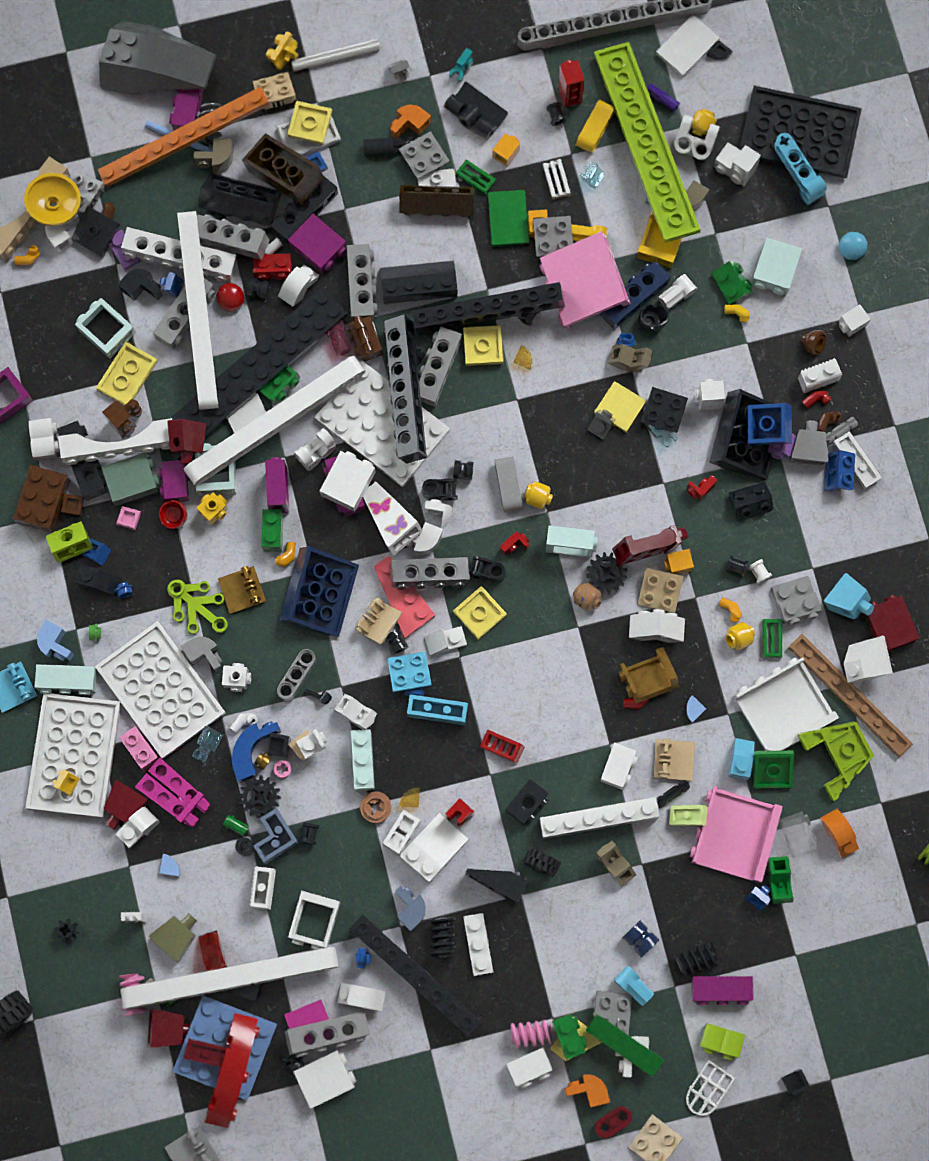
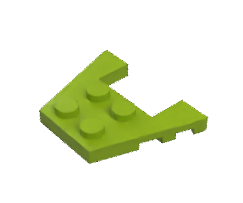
(847, 749)

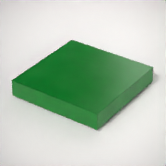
(773, 769)

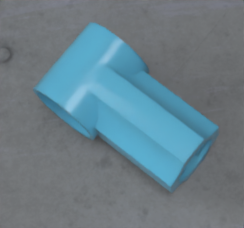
(631, 983)

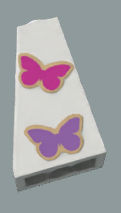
(391, 518)

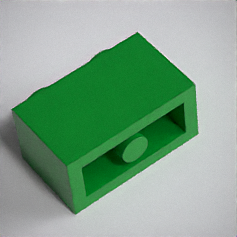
(272, 530)

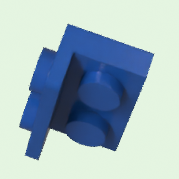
(839, 471)

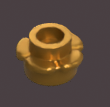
(262, 760)

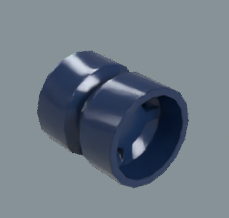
(640, 938)

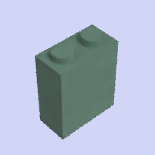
(131, 479)

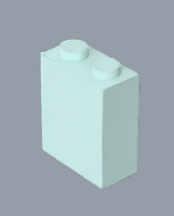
(776, 266)

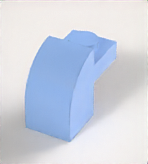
(48, 641)

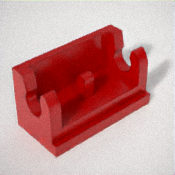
(461, 811)

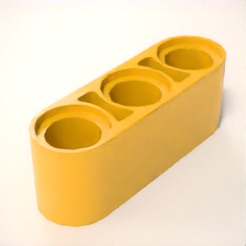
(595, 126)

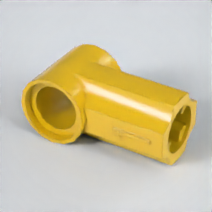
(582, 232)

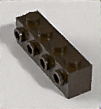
(436, 200)

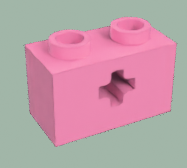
(139, 748)

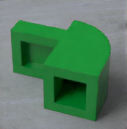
(779, 880)

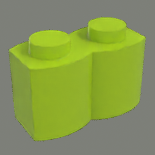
(722, 1041)

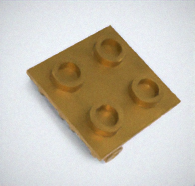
(241, 589)

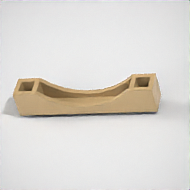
(16, 231)

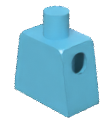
(849, 598)

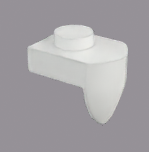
(436, 507)

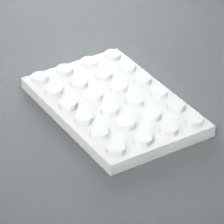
(364, 422)
(160, 690)
(81, 739)

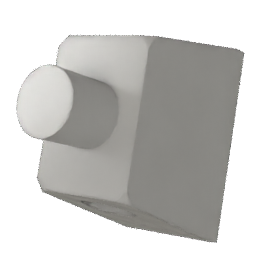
(810, 446)

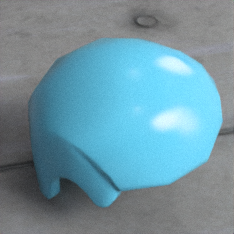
(853, 246)

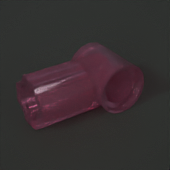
(339, 339)

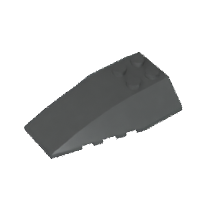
(151, 60)

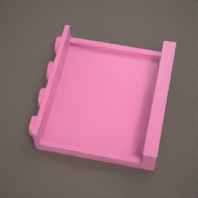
(587, 278)
(736, 835)

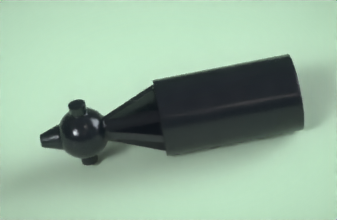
(383, 146)

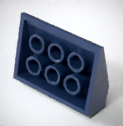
(319, 591)

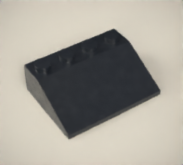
(731, 441)

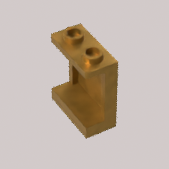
(649, 677)

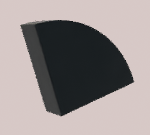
(719, 51)

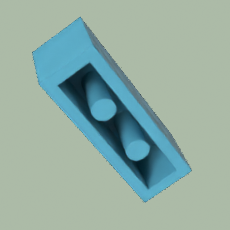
(437, 709)

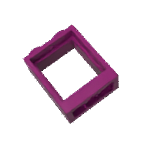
(19, 403)
(277, 484)

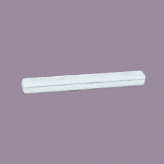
(335, 55)

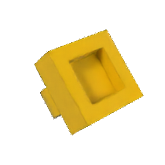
(66, 782)

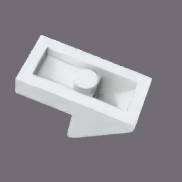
(445, 640)

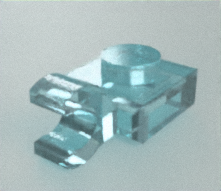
(208, 742)

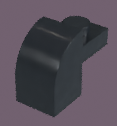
(137, 281)

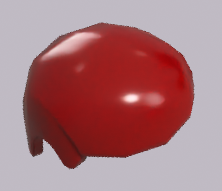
(230, 297)
(173, 514)

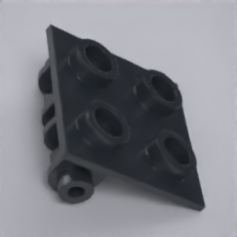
(664, 410)

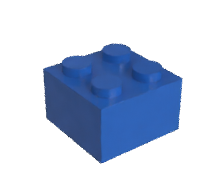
(769, 424)

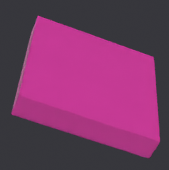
(306, 1015)

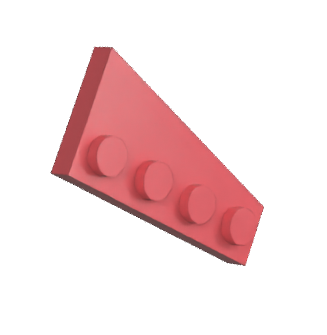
(408, 601)

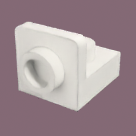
(312, 744)

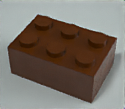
(41, 499)

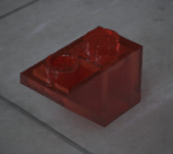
(212, 951)

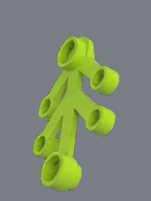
(194, 604)

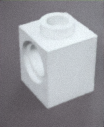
(854, 320)

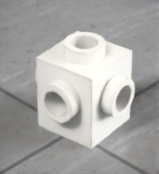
(231, 673)

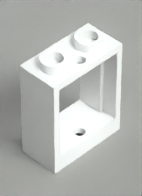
(319, 900)

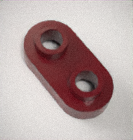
(613, 1122)

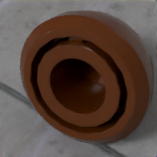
(814, 341)

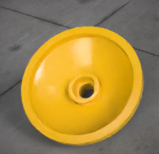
(51, 189)

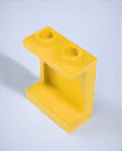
(653, 247)

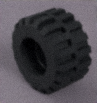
(13, 1013)

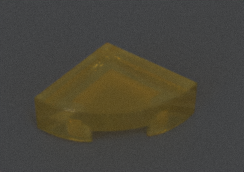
(523, 358)
(410, 798)

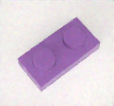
(115, 245)

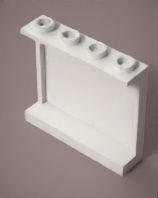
(784, 706)

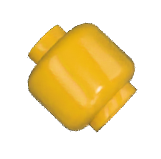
(701, 122)
(538, 495)
(740, 636)

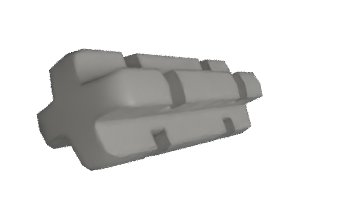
(840, 430)

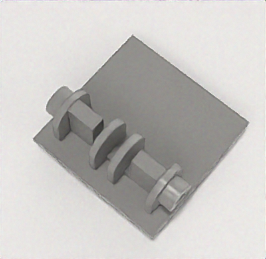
(424, 155)
(89, 189)
(552, 234)
(614, 1008)
(192, 1147)

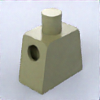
(175, 936)

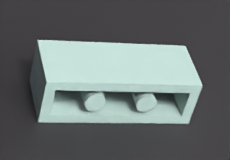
(66, 679)
(362, 760)

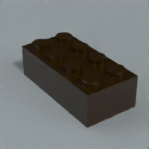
(283, 168)

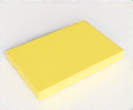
(126, 374)

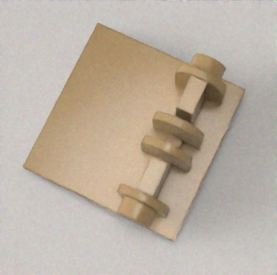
(277, 89)
(660, 590)
(379, 621)
(674, 759)
(655, 1141)

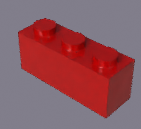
(571, 83)

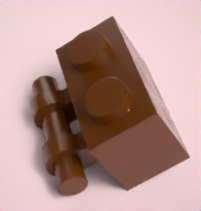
(365, 338)
(121, 416)

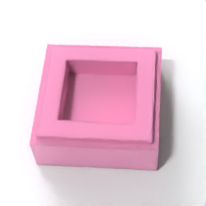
(128, 518)

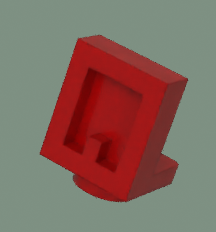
(705, 485)
(510, 544)

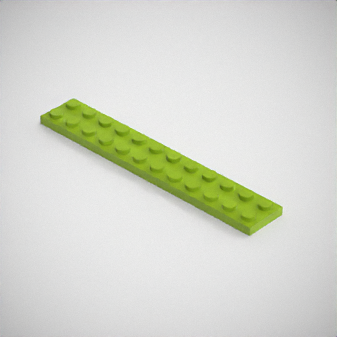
(647, 142)

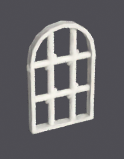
(716, 1086)

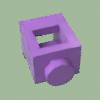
(783, 450)

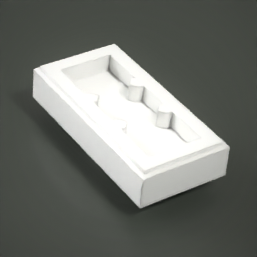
(439, 178)

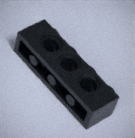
(283, 230)
(92, 488)

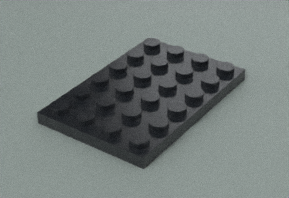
(819, 127)

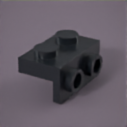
(751, 500)

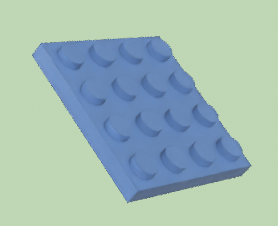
(212, 1026)

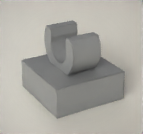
(398, 67)

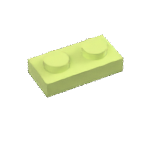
(688, 815)

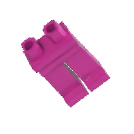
(179, 807)

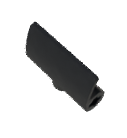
(476, 110)

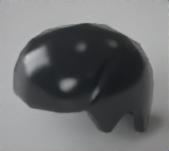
(653, 317)

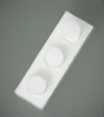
(864, 468)
(478, 944)

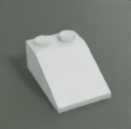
(433, 848)

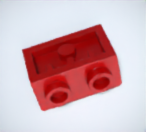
(273, 266)

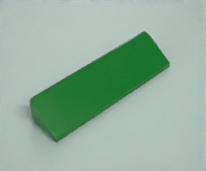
(624, 1045)

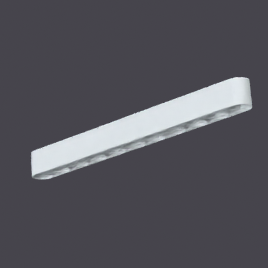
(197, 310)
(274, 420)
(229, 978)

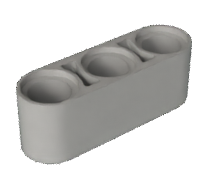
(508, 484)
(297, 665)

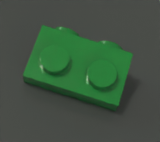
(732, 281)
(277, 388)

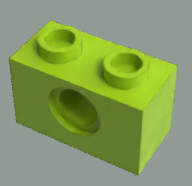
(69, 542)

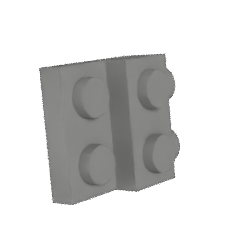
(796, 600)

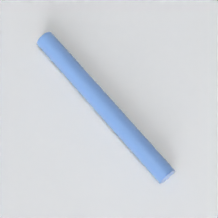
(164, 131)

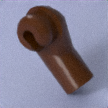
(108, 209)
(827, 419)

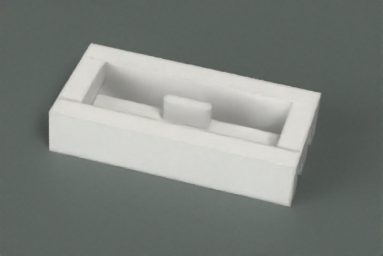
(552, 164)
(134, 917)

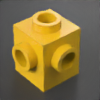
(208, 512)

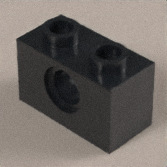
(529, 791)

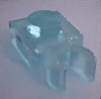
(658, 432)

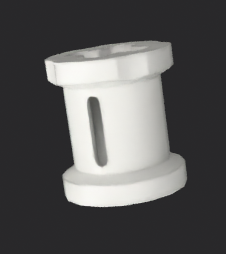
(759, 571)

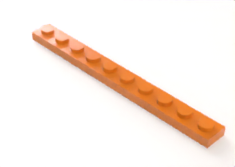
(184, 136)

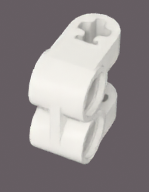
(694, 141)
(317, 450)

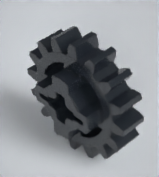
(600, 568)
(266, 789)

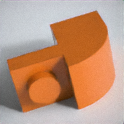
(412, 117)
(841, 832)
(594, 1088)

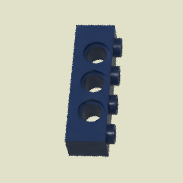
(659, 280)

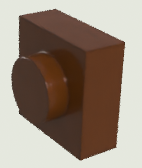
(72, 505)

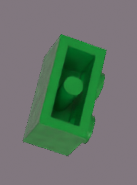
(568, 1036)

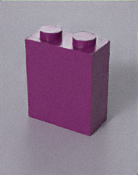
(318, 244)

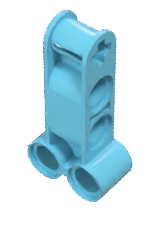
(810, 187)

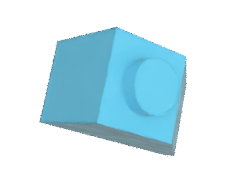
(741, 759)

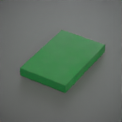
(508, 218)

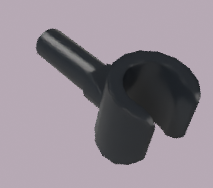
(325, 697)

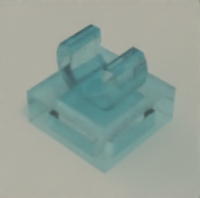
(592, 175)

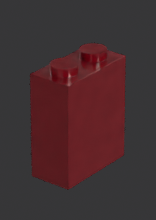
(893, 622)

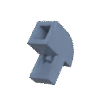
(414, 912)

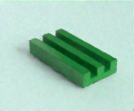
(488, 186)
(764, 638)

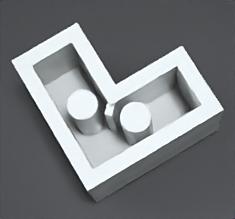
(737, 163)
(657, 626)

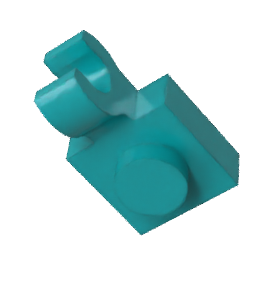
(465, 61)

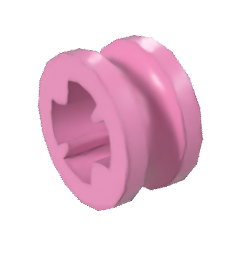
(286, 773)

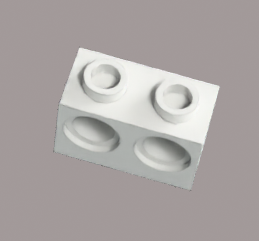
(401, 832)

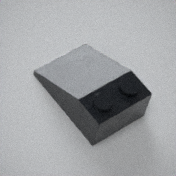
(504, 883)

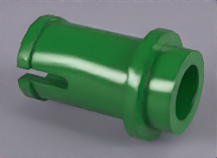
(235, 825)

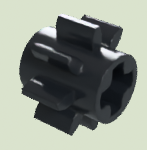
(69, 935)

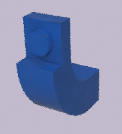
(244, 748)

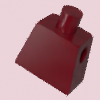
(186, 438)
(122, 804)
(165, 1029)

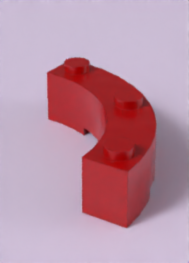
(232, 1071)

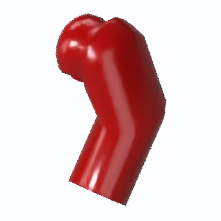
(817, 396)
(630, 703)

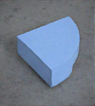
(694, 709)
(169, 866)

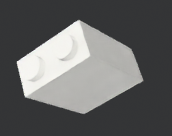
(347, 480)
(325, 1078)

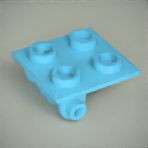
(409, 671)
(15, 687)

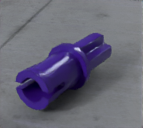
(663, 97)

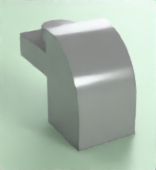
(202, 647)

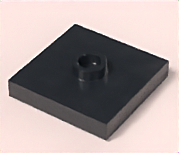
(95, 231)

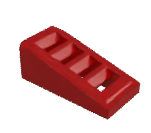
(516, 754)

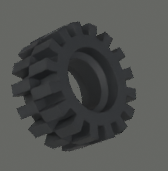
(541, 862)

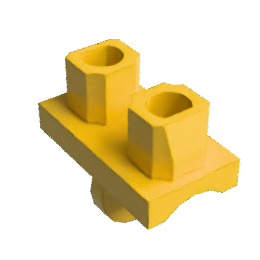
(285, 50)

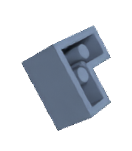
(279, 840)

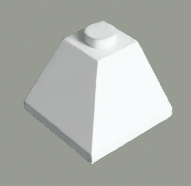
(867, 660)

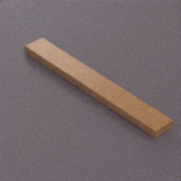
(851, 696)

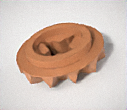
(373, 798)

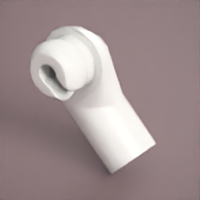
(273, 246)
(243, 719)

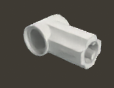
(681, 289)

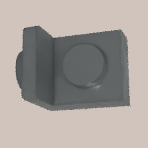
(601, 423)

